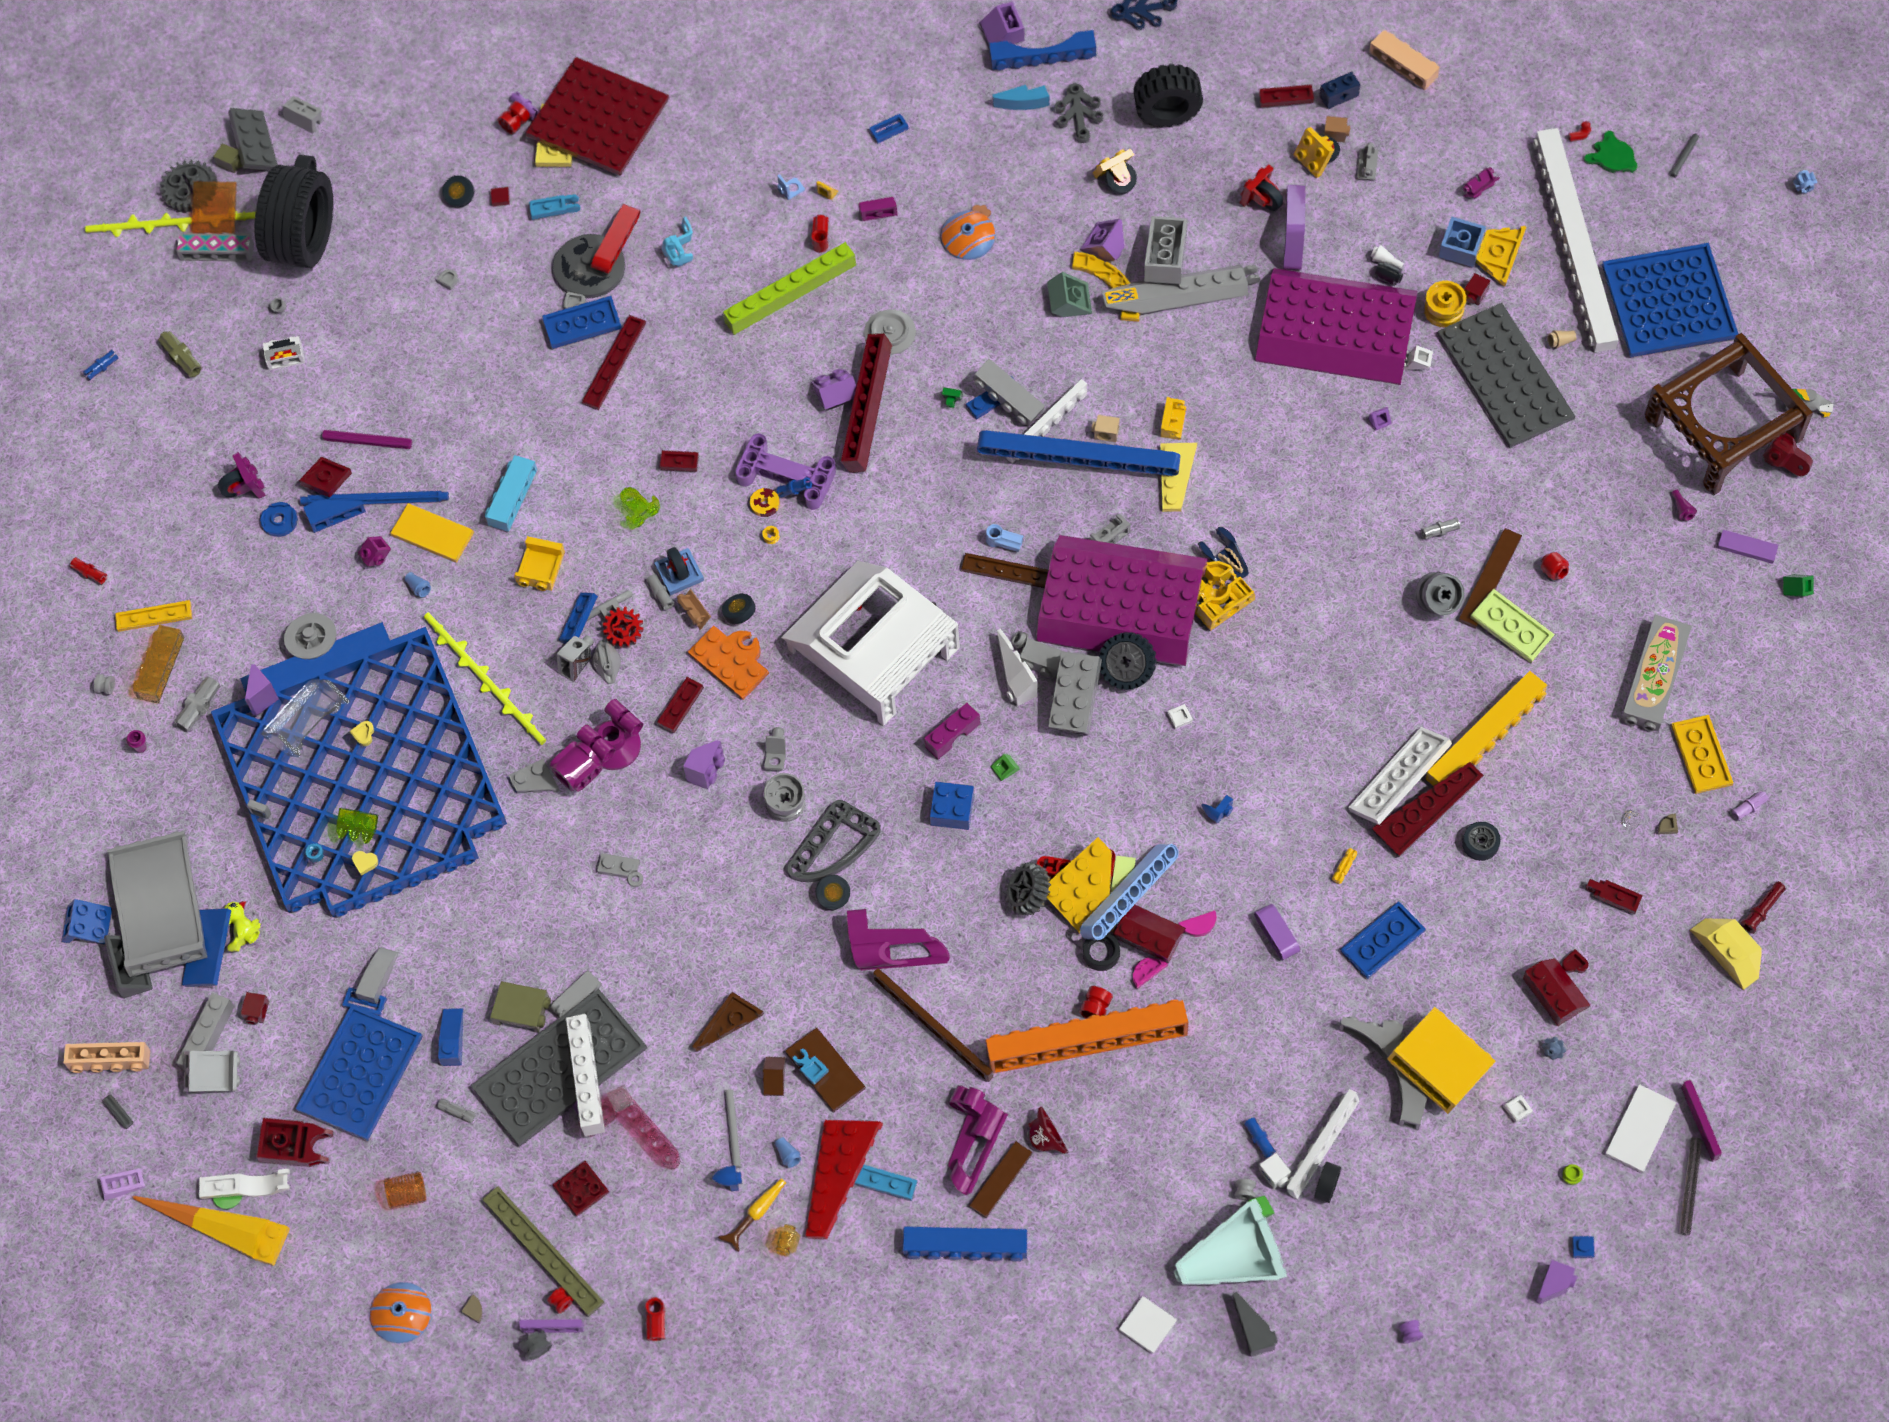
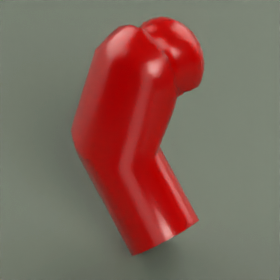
(1583, 132)

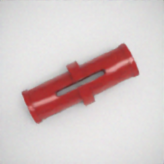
(88, 570)

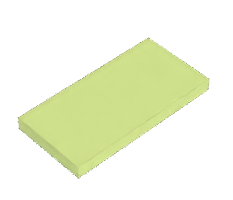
(1512, 626)

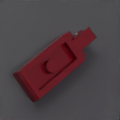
(1615, 895)

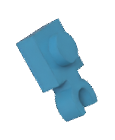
(812, 1068)

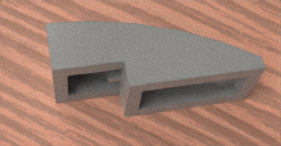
(376, 975)

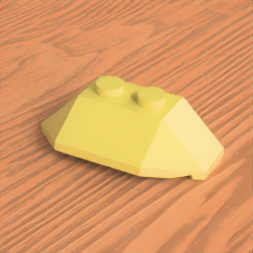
(1731, 948)

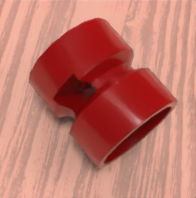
(516, 115)
(1096, 1001)

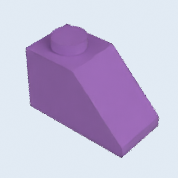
(1557, 1281)

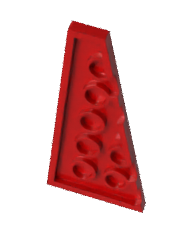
(838, 1166)

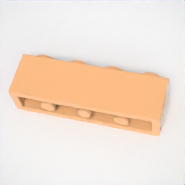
(1404, 59)

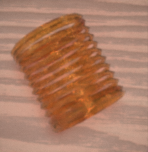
(413, 1191)

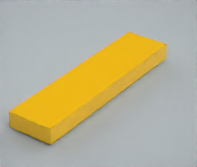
(153, 615)

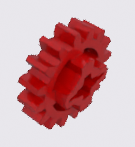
(630, 625)

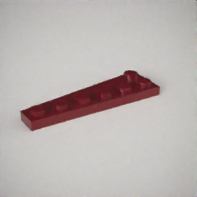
(1414, 819)

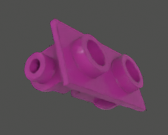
(1486, 180)

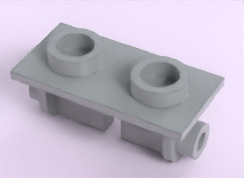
(1368, 162)

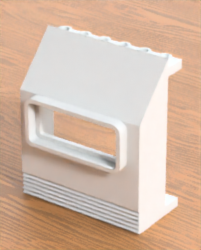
(889, 652)

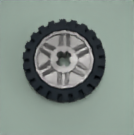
(1132, 647)

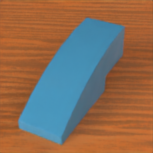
(1022, 98)

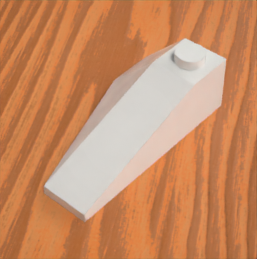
(1019, 677)

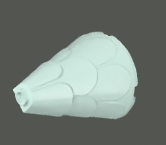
(1234, 1252)

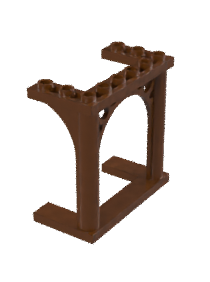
(1720, 464)

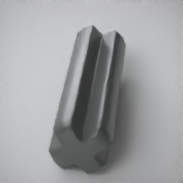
(118, 1111)

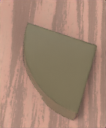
(1668, 825)
(473, 1309)

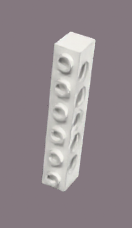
(585, 1075)

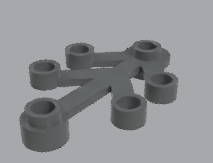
(1078, 109)

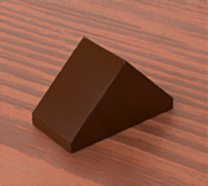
(774, 1076)

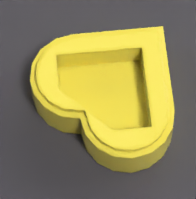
(363, 732)
(364, 862)

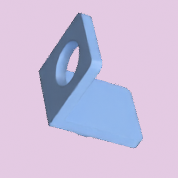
(783, 187)

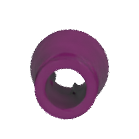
(137, 740)

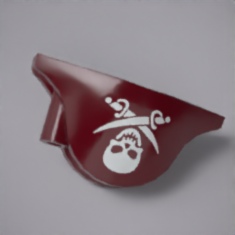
(1044, 1134)

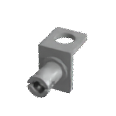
(775, 749)

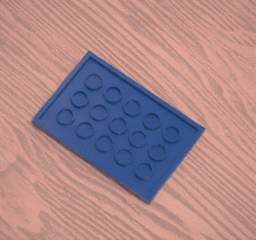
(359, 1072)

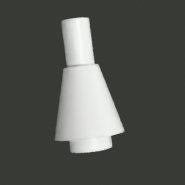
(1380, 254)

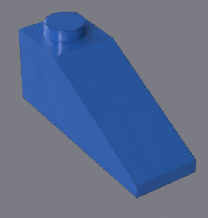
(331, 512)
(451, 1037)

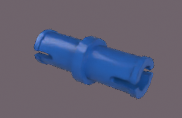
(100, 364)
(794, 487)
(1259, 1137)

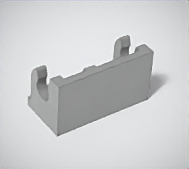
(302, 114)
(1113, 531)

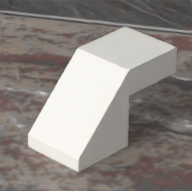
(1418, 358)

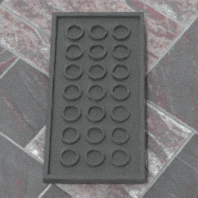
(1506, 375)
(538, 1079)

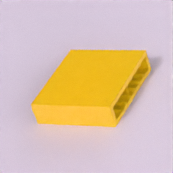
(1441, 1060)

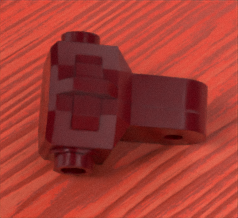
(1785, 453)

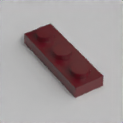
(1286, 95)
(680, 705)

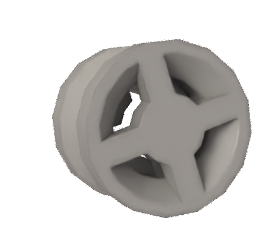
(104, 684)
(1245, 1189)

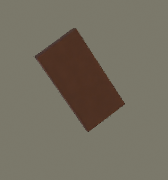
(840, 1082)

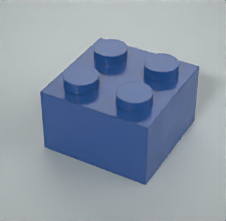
(952, 805)

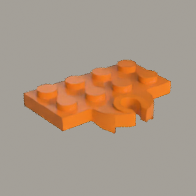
(731, 660)

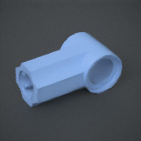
(1005, 538)

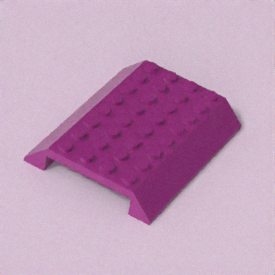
(1336, 326)
(1117, 589)

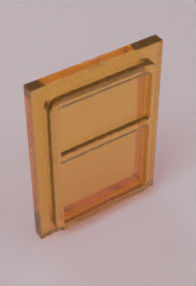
(214, 207)

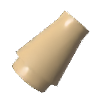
(1559, 338)

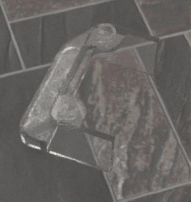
(302, 715)

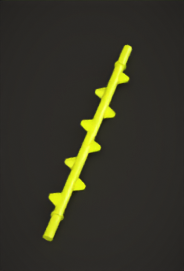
(149, 225)
(488, 684)

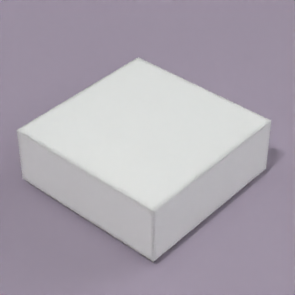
(1180, 716)
(1518, 1108)

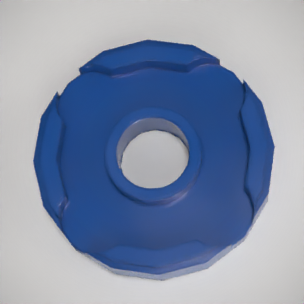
(282, 528)

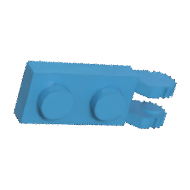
(554, 206)

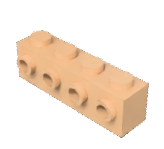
(107, 1056)

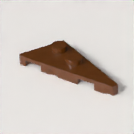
(730, 1017)

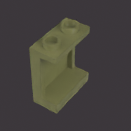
(520, 1006)

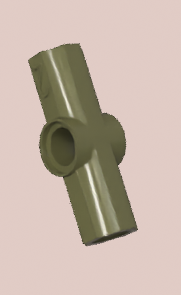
(180, 354)

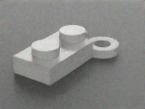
(620, 867)

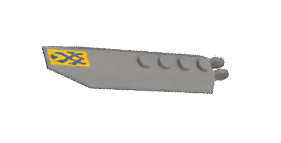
(1194, 289)

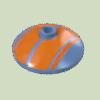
(971, 243)
(407, 1323)

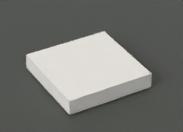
(1147, 1325)

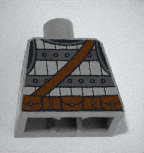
(574, 657)

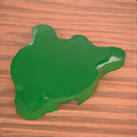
(1612, 155)

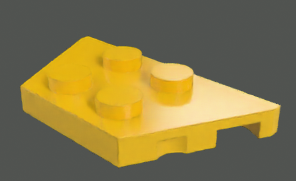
(1499, 252)

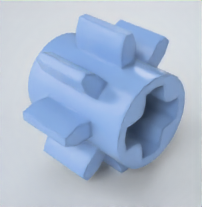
(1805, 181)

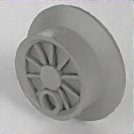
(310, 636)

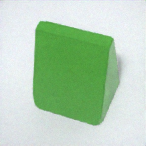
(1004, 767)
(1266, 1208)

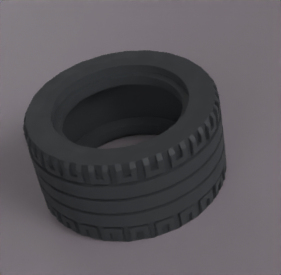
(294, 216)

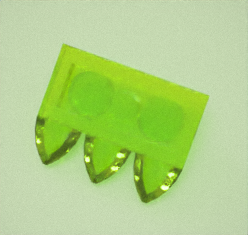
(356, 822)

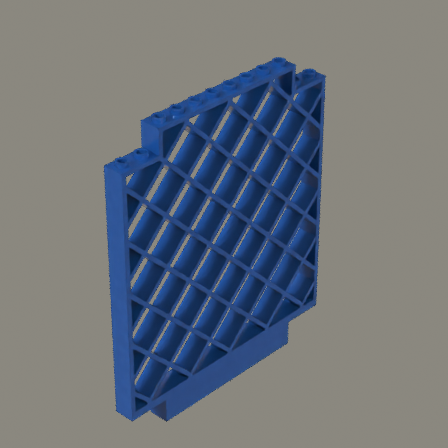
(350, 653)

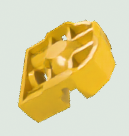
(1210, 611)

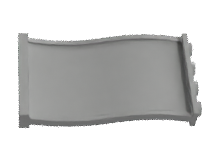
(157, 903)

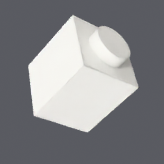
(1275, 1171)

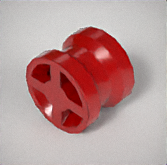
(560, 1300)

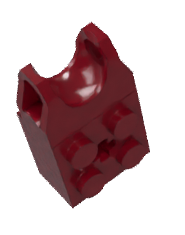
(298, 1143)

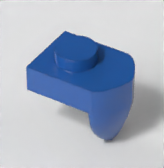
(1223, 809)
(728, 1177)

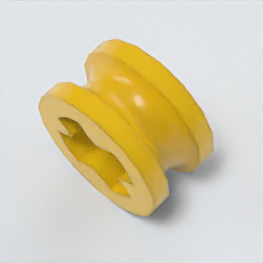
(772, 540)

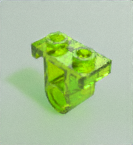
(638, 508)

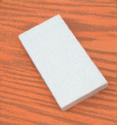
(1640, 1128)

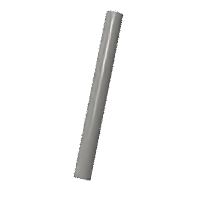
(733, 1128)

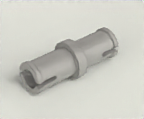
(1440, 528)
(660, 592)

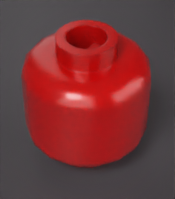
(1554, 566)

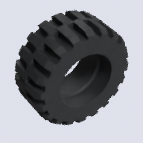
(1168, 95)

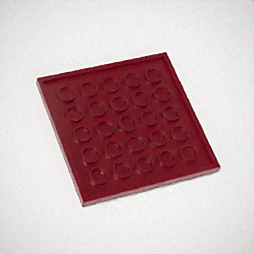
(597, 116)

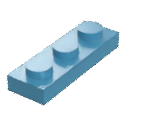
(886, 1182)

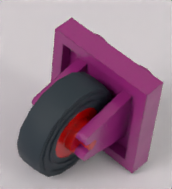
(241, 479)

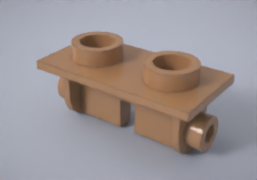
(694, 608)

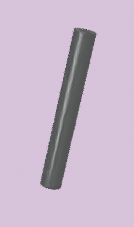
(1684, 155)

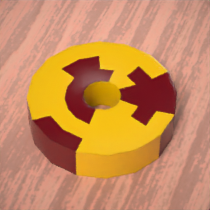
(761, 495)

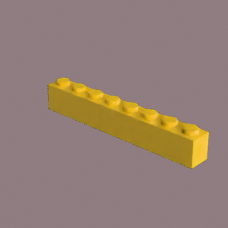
(1490, 728)

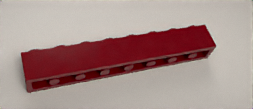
(866, 403)

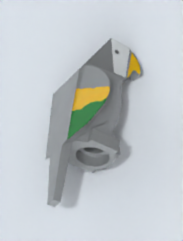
(1812, 400)

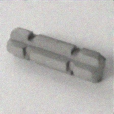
(456, 1110)

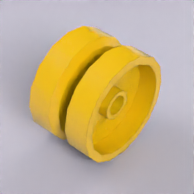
(1444, 303)

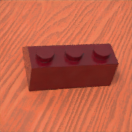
(1149, 933)
(1555, 990)

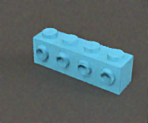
(511, 493)

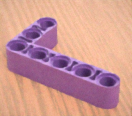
(1294, 227)

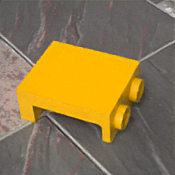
(540, 564)

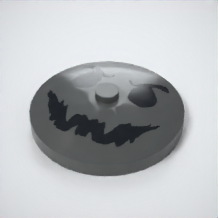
(574, 269)

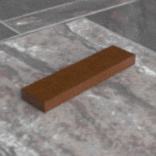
(1001, 1179)

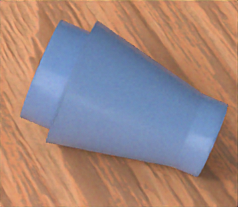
(418, 585)
(789, 1155)

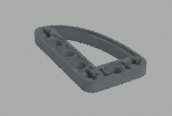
(820, 830)

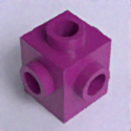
(374, 551)

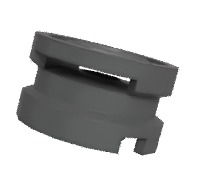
(535, 1345)

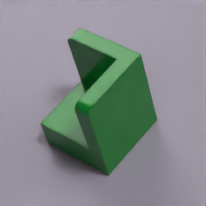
(1798, 585)

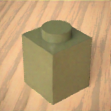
(227, 158)

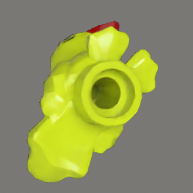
(244, 928)

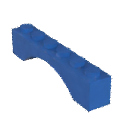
(1008, 55)

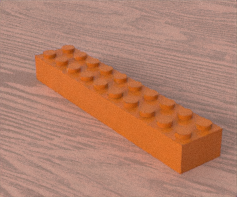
(1087, 1036)

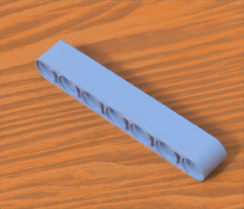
(1129, 891)

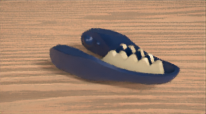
(1229, 555)

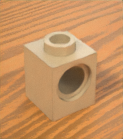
(1106, 428)

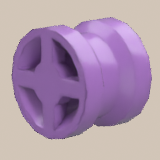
(1411, 1331)

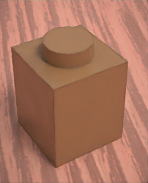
(1337, 128)

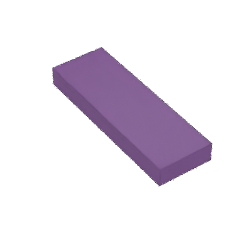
(1748, 546)
(552, 1326)

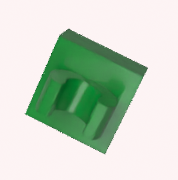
(952, 395)

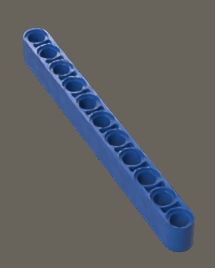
(1078, 453)

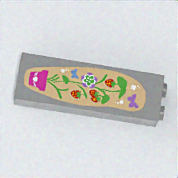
(1656, 673)

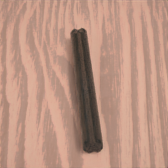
(1690, 1186)

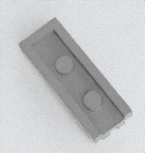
(575, 994)

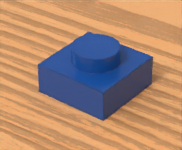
(1583, 1246)

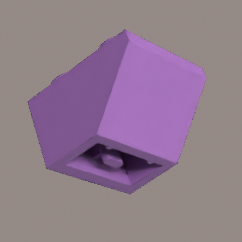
(1003, 24)
(834, 388)
(703, 764)

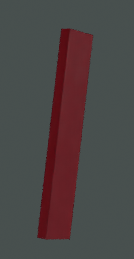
(614, 362)

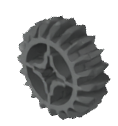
(1027, 889)

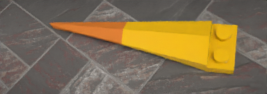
(246, 1234)

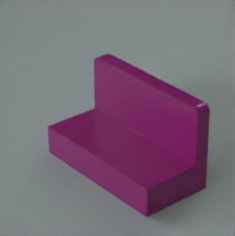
(878, 208)

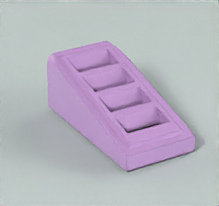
(116, 1192)

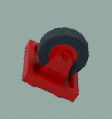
(1262, 190)

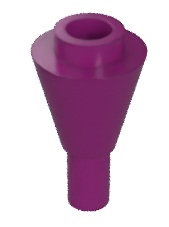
(1685, 509)

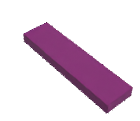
(1701, 1120)

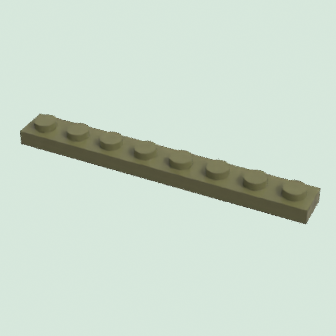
(543, 1251)

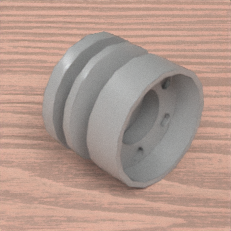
(780, 788)

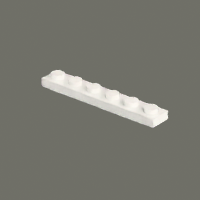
(1055, 414)
(1325, 1140)

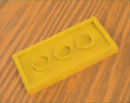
(432, 532)
(1702, 754)

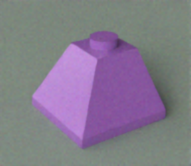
(1105, 240)

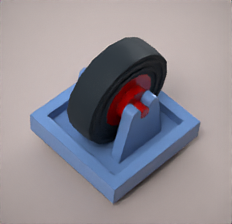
(678, 570)

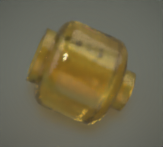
(785, 1240)

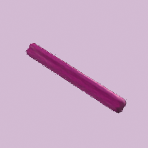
(367, 439)

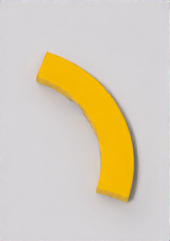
(1105, 272)

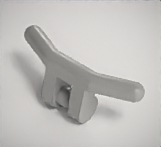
(608, 605)

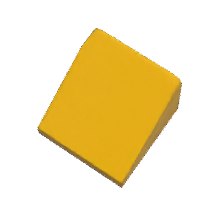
(826, 190)

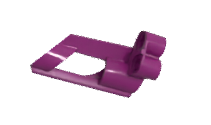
(872, 946)
(982, 1121)

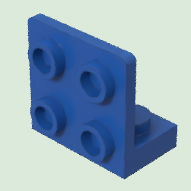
(86, 922)

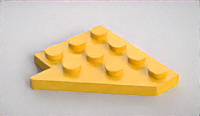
(1082, 884)

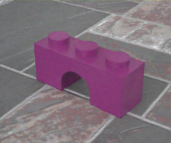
(942, 737)

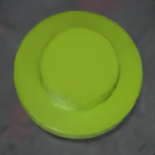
(1572, 1174)

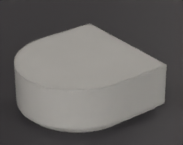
(448, 278)

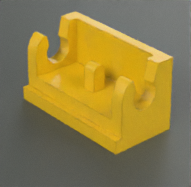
(1173, 418)

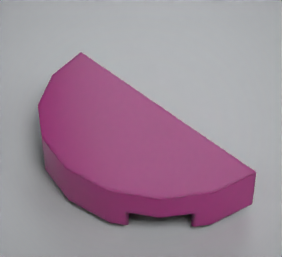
(1200, 925)
(1147, 969)

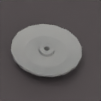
(896, 326)

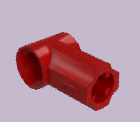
(820, 233)
(655, 1321)

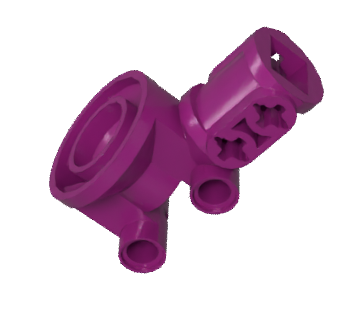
(584, 760)

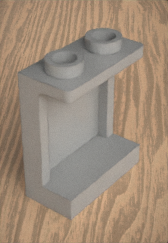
(211, 1071)

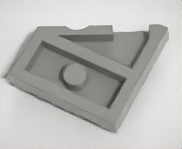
(534, 779)

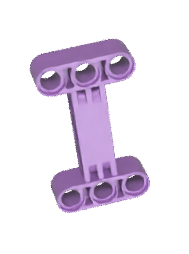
(784, 470)

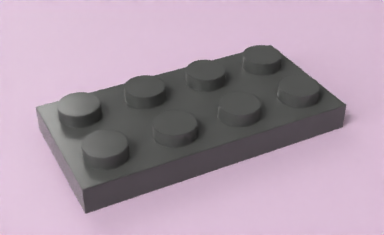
(252, 139)

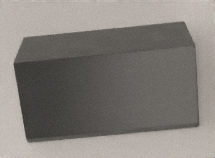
(125, 985)

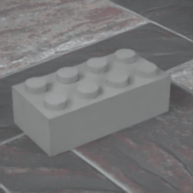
(1165, 250)
(1075, 693)

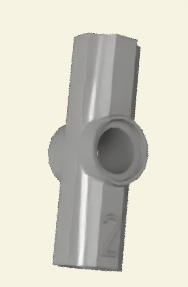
(197, 704)

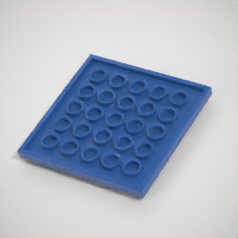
(1669, 299)

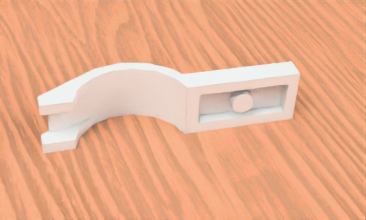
(243, 1185)

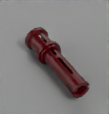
(1758, 913)

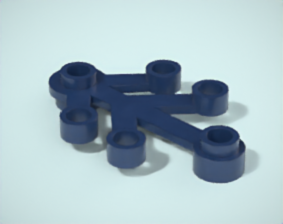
(1141, 9)

